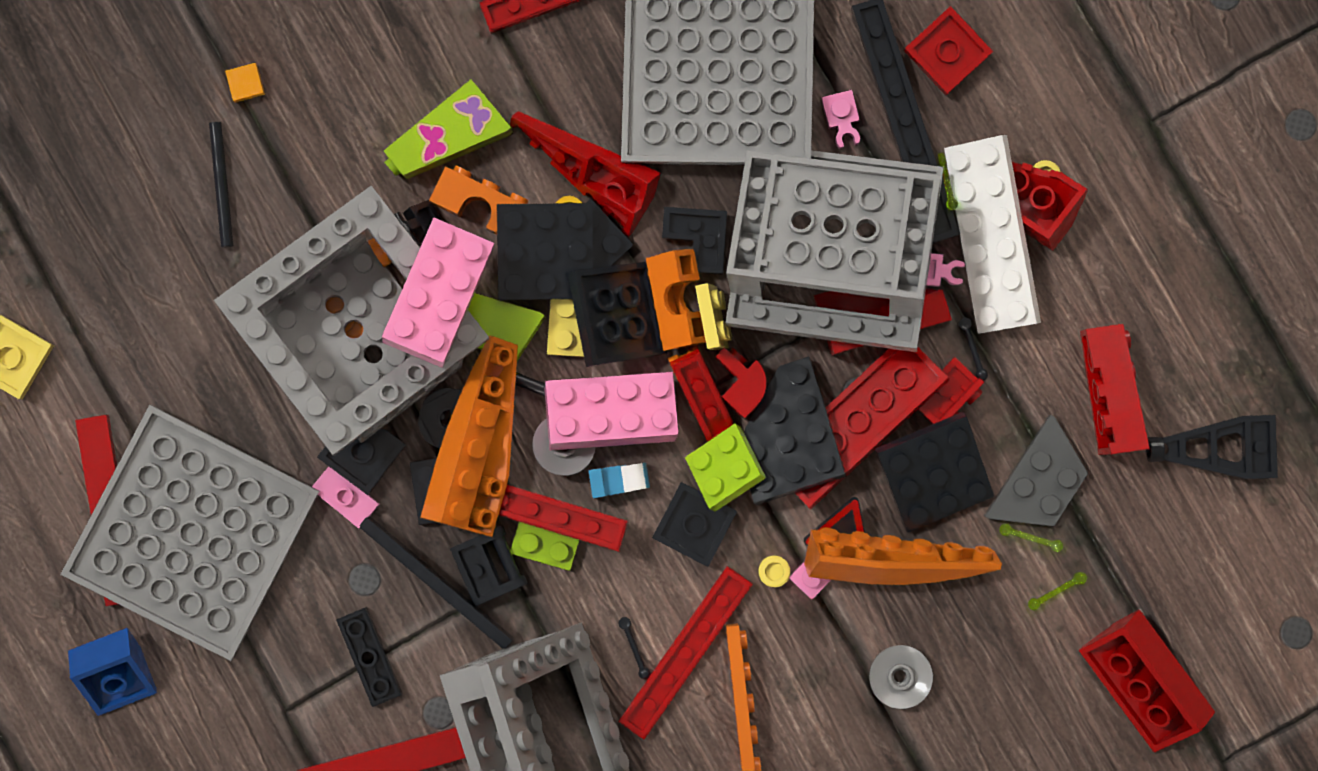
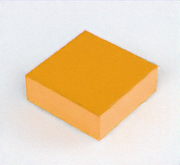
(245, 82)

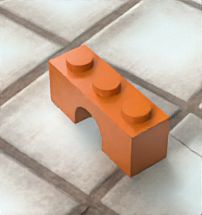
(457, 190)
(668, 278)

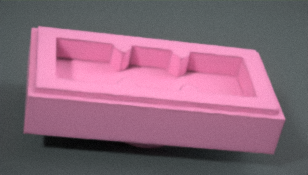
(345, 497)

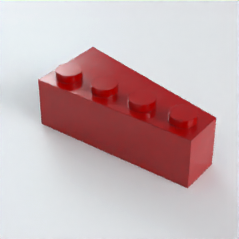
(1113, 390)

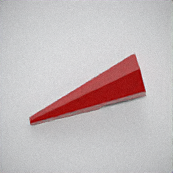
(617, 186)

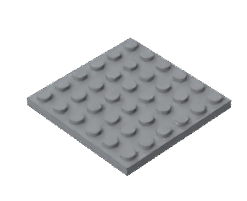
(716, 80)
(190, 532)

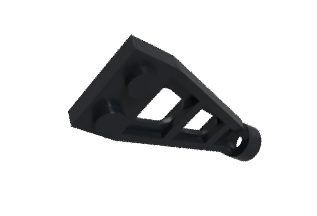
(1258, 447)

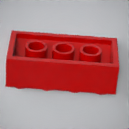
(1147, 681)

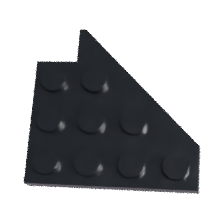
(793, 435)

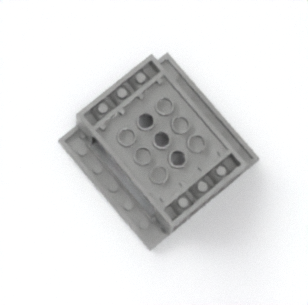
(856, 190)
(306, 347)
(497, 710)

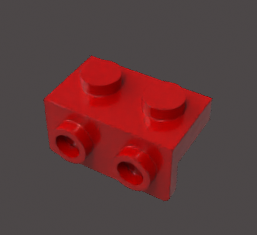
(960, 388)

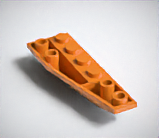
(477, 445)
(892, 560)

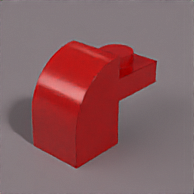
(750, 386)

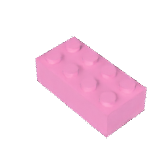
(437, 292)
(611, 411)

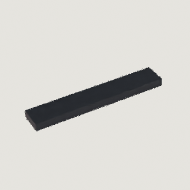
(436, 582)

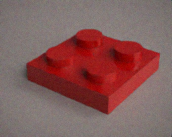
(948, 50)

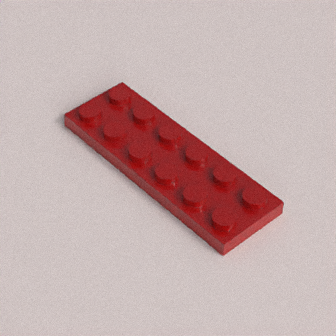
(877, 407)

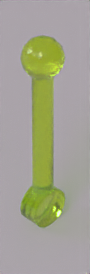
(951, 203)
(1006, 530)
(1078, 578)

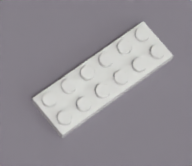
(992, 234)

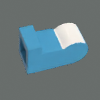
(618, 479)

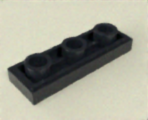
(362, 637)

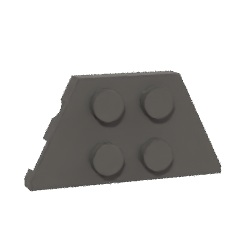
(1041, 480)

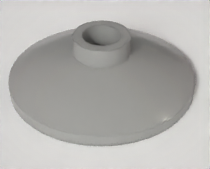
(556, 461)
(917, 677)

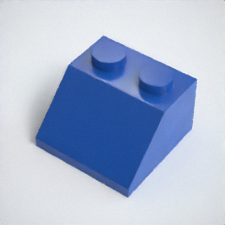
(111, 672)

